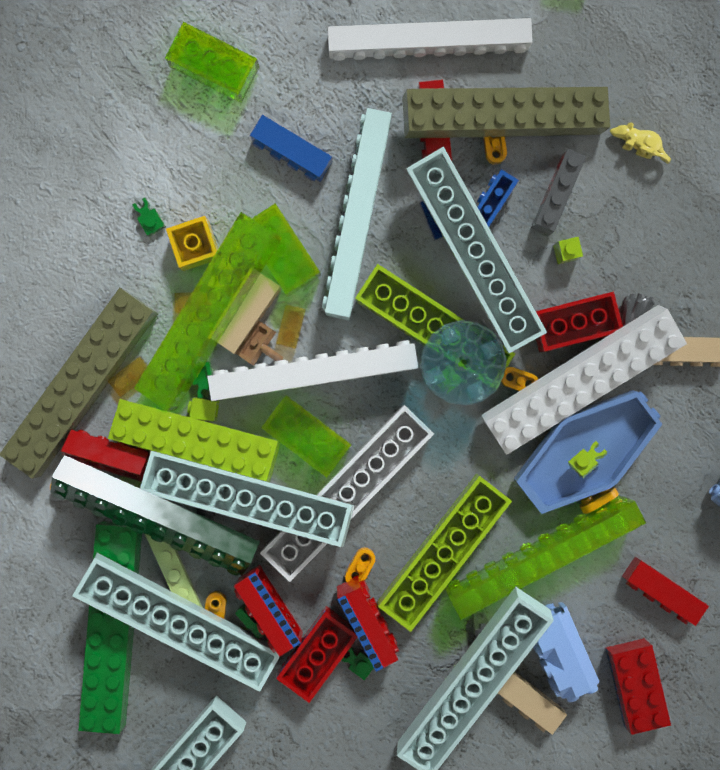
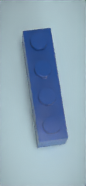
(290, 148)

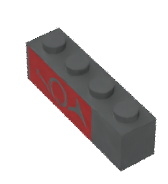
(558, 192)

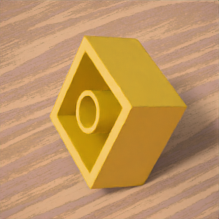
(192, 243)

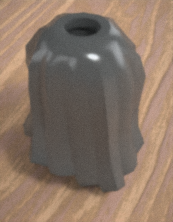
(635, 307)

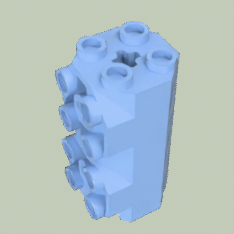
(565, 657)

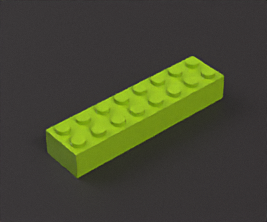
(406, 307)
(194, 440)
(443, 552)

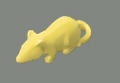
(644, 141)

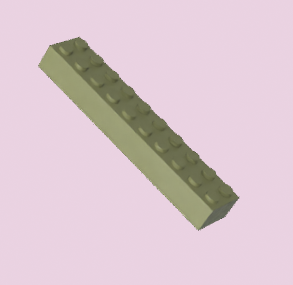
(505, 112)
(78, 383)

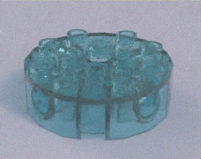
(470, 343)

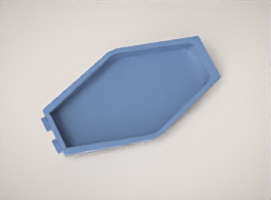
(618, 424)

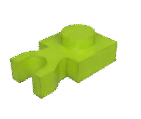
(585, 461)

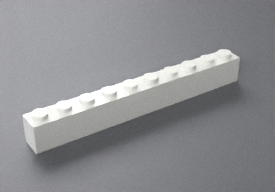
(429, 38)

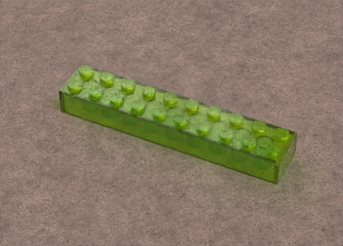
(208, 312)
(544, 555)

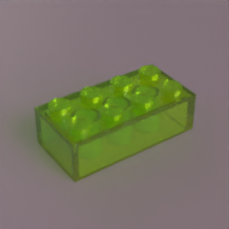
(212, 62)
(290, 260)
(306, 435)

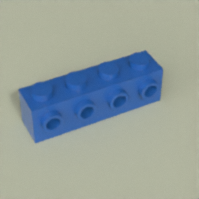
(496, 196)

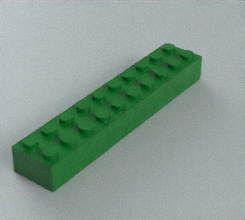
(109, 642)

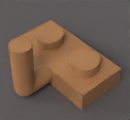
(257, 344)

